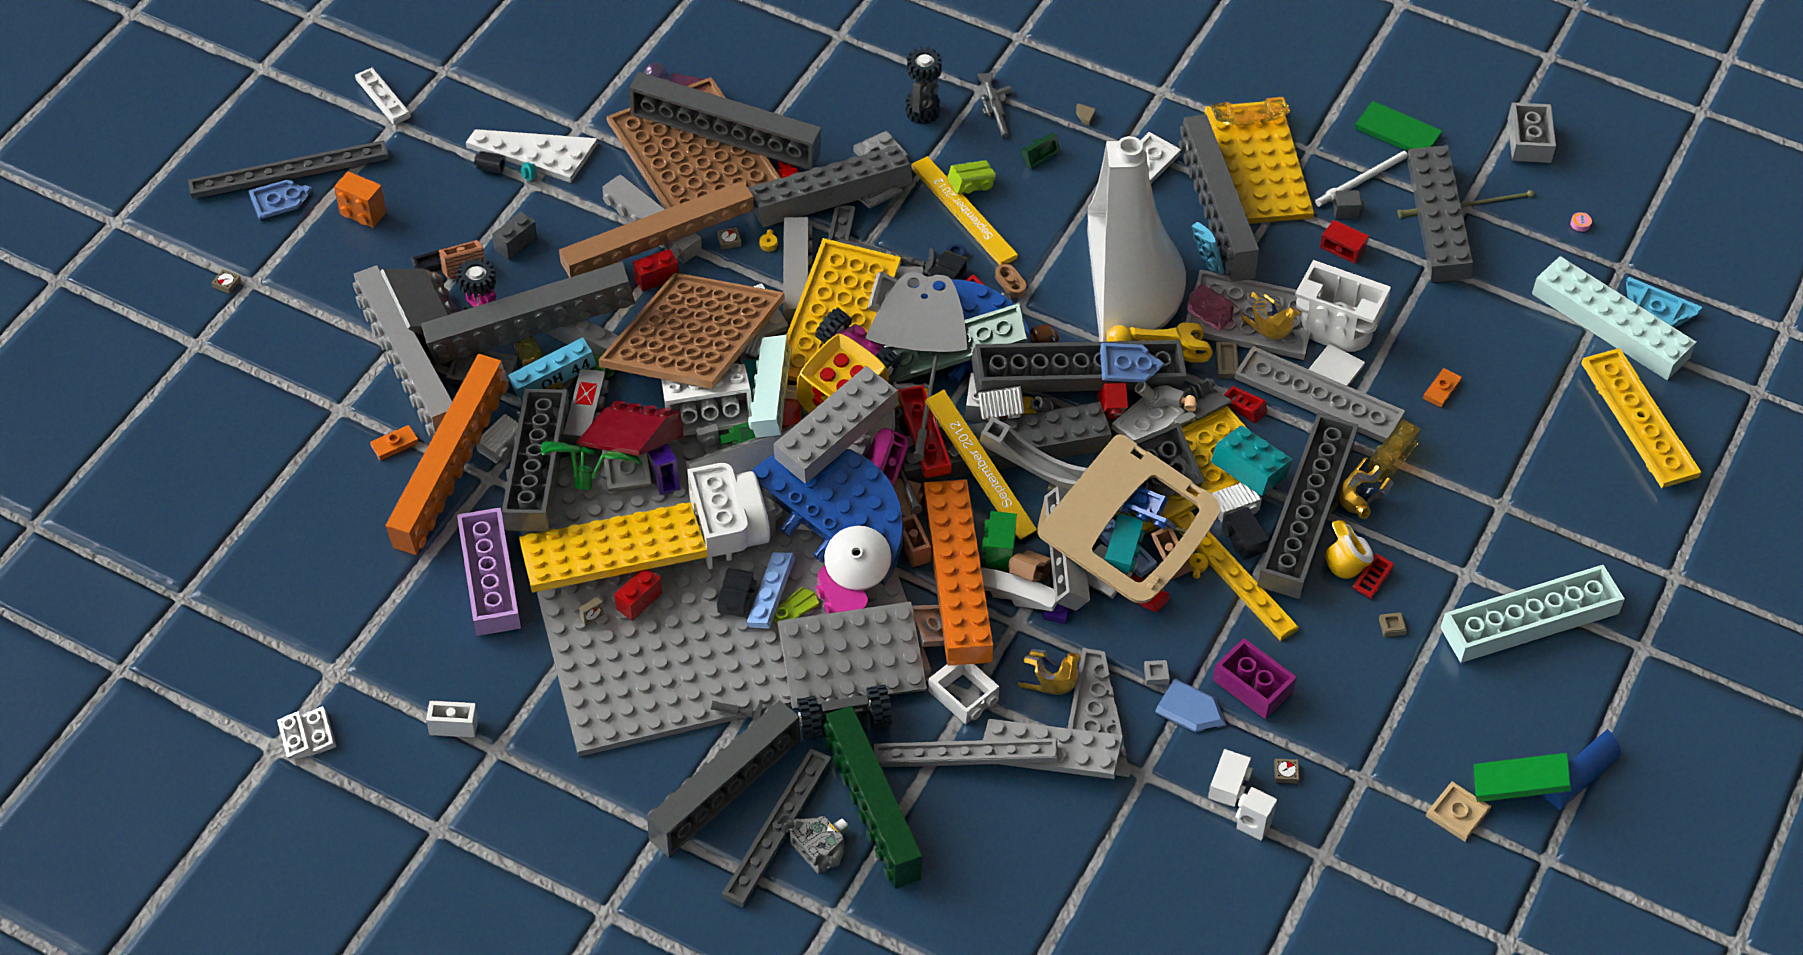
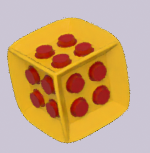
(833, 367)

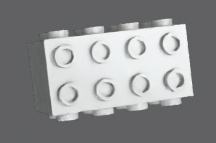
(700, 407)

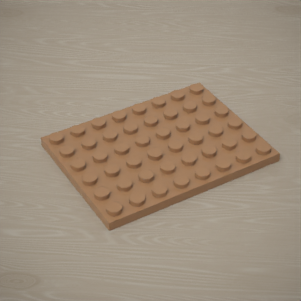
(685, 164)
(692, 330)

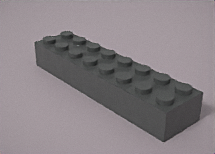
(830, 185)
(1439, 214)
(531, 474)
(723, 778)

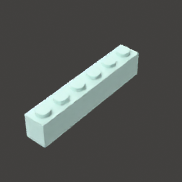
(770, 386)

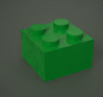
(999, 540)

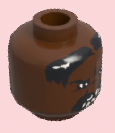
(1043, 334)

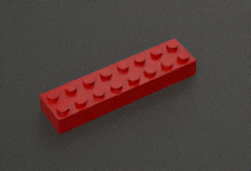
(936, 459)

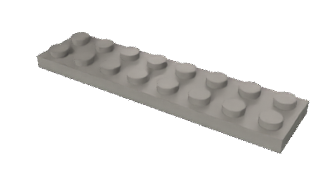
(1318, 393)

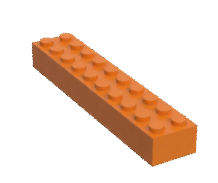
(447, 455)
(957, 573)

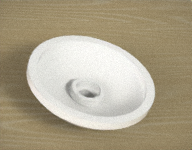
(862, 570)

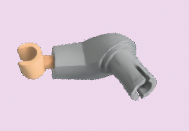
(1164, 396)

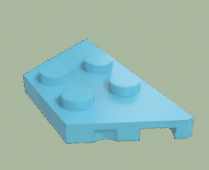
(1660, 303)

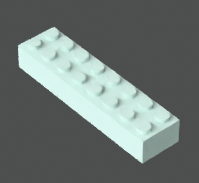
(1614, 318)
(1532, 613)

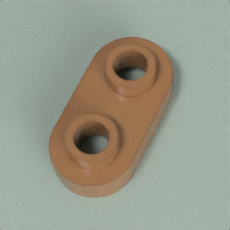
(1013, 282)

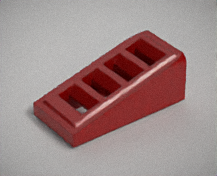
(1257, 406)
(1382, 563)

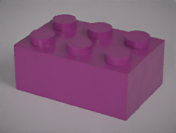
(1254, 678)

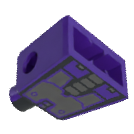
(664, 459)

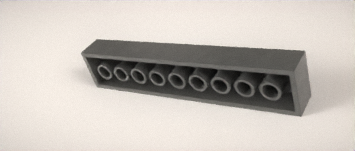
(725, 120)
(1219, 198)
(528, 313)
(1065, 366)
(1054, 432)
(1307, 506)

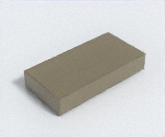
(1226, 359)

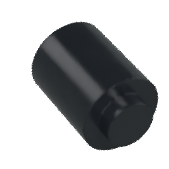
(490, 162)

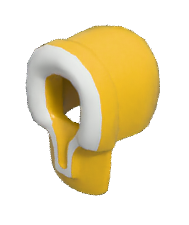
(1349, 553)

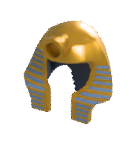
(1274, 326)
(1356, 496)
(1052, 678)

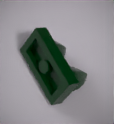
(1041, 150)

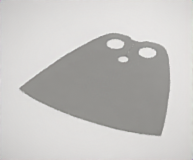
(920, 323)

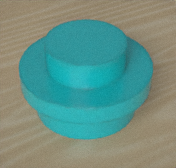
(529, 171)

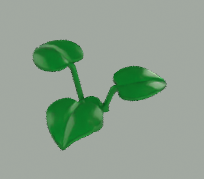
(582, 473)

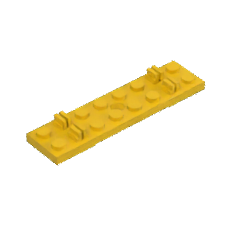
(1651, 434)

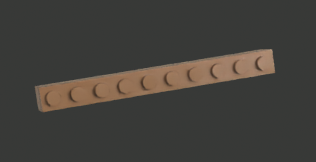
(656, 229)

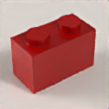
(1344, 241)
(655, 269)
(1113, 400)
(638, 593)

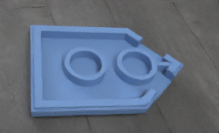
(278, 198)
(1127, 363)
(1190, 708)

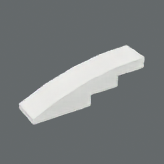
(1019, 590)

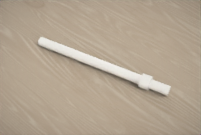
(1329, 196)

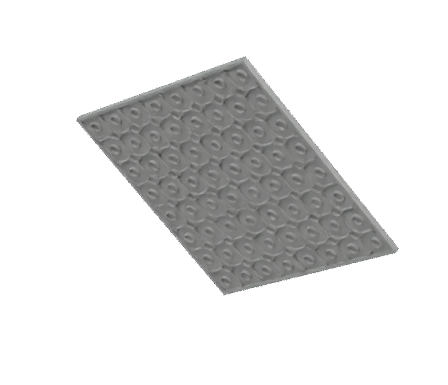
(680, 654)

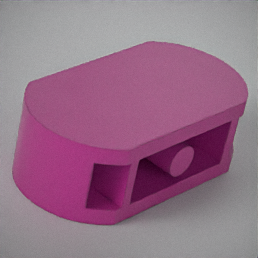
(888, 452)
(836, 597)

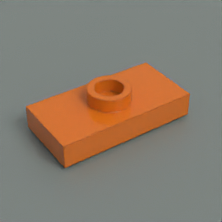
(1442, 387)
(394, 442)

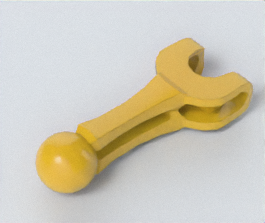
(1189, 342)

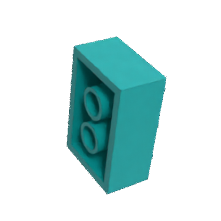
(1251, 460)

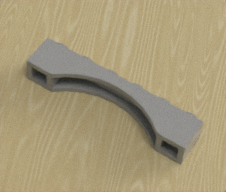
(1010, 445)

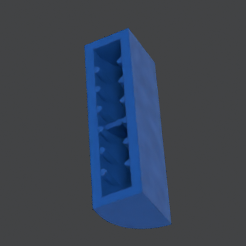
(1587, 767)

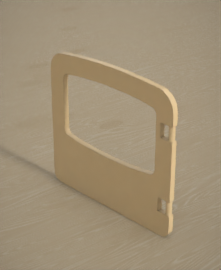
(1099, 496)

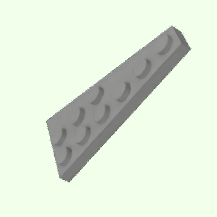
(1094, 701)

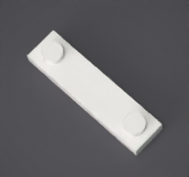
(383, 96)

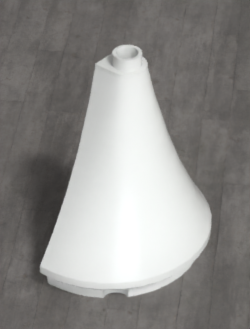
(1133, 259)

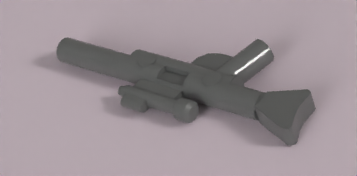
(996, 98)

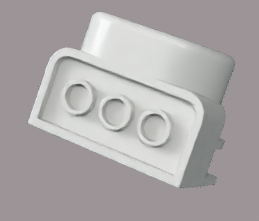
(1340, 306)
(728, 509)

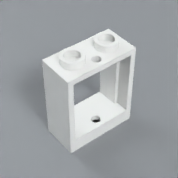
(948, 674)

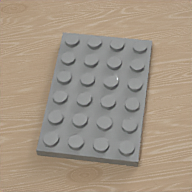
(1241, 333)
(852, 651)

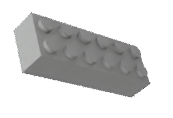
(835, 424)

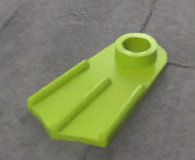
(797, 605)

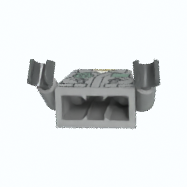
(816, 840)

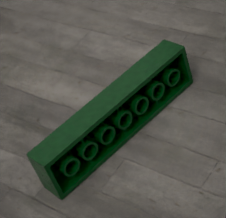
(873, 797)

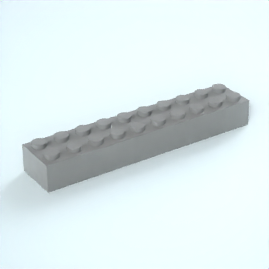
(402, 348)

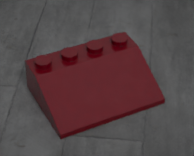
(632, 428)

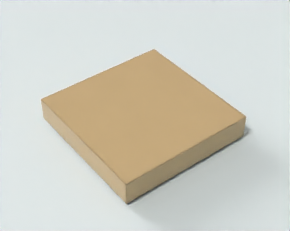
(1458, 811)

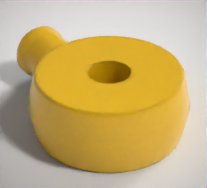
(768, 241)
(1198, 564)

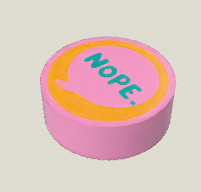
(1581, 222)

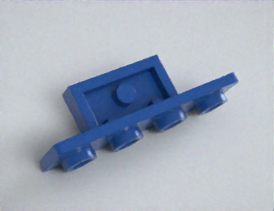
(1148, 507)

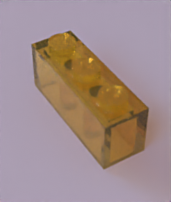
(1395, 449)

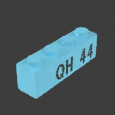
(553, 368)

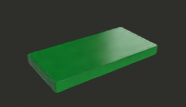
(1396, 128)
(1522, 777)

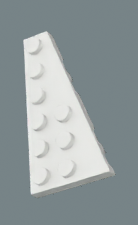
(551, 154)

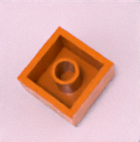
(360, 199)

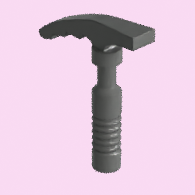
(910, 260)
(734, 709)

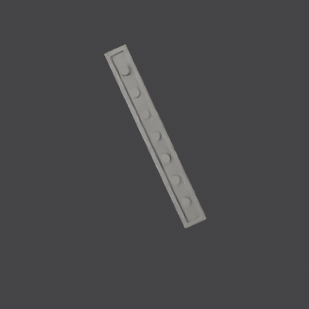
(967, 752)

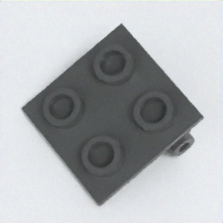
(1206, 397)

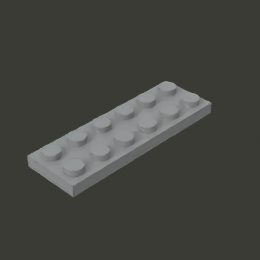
(1078, 750)

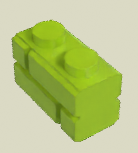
(971, 177)

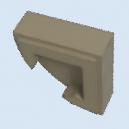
(1085, 113)

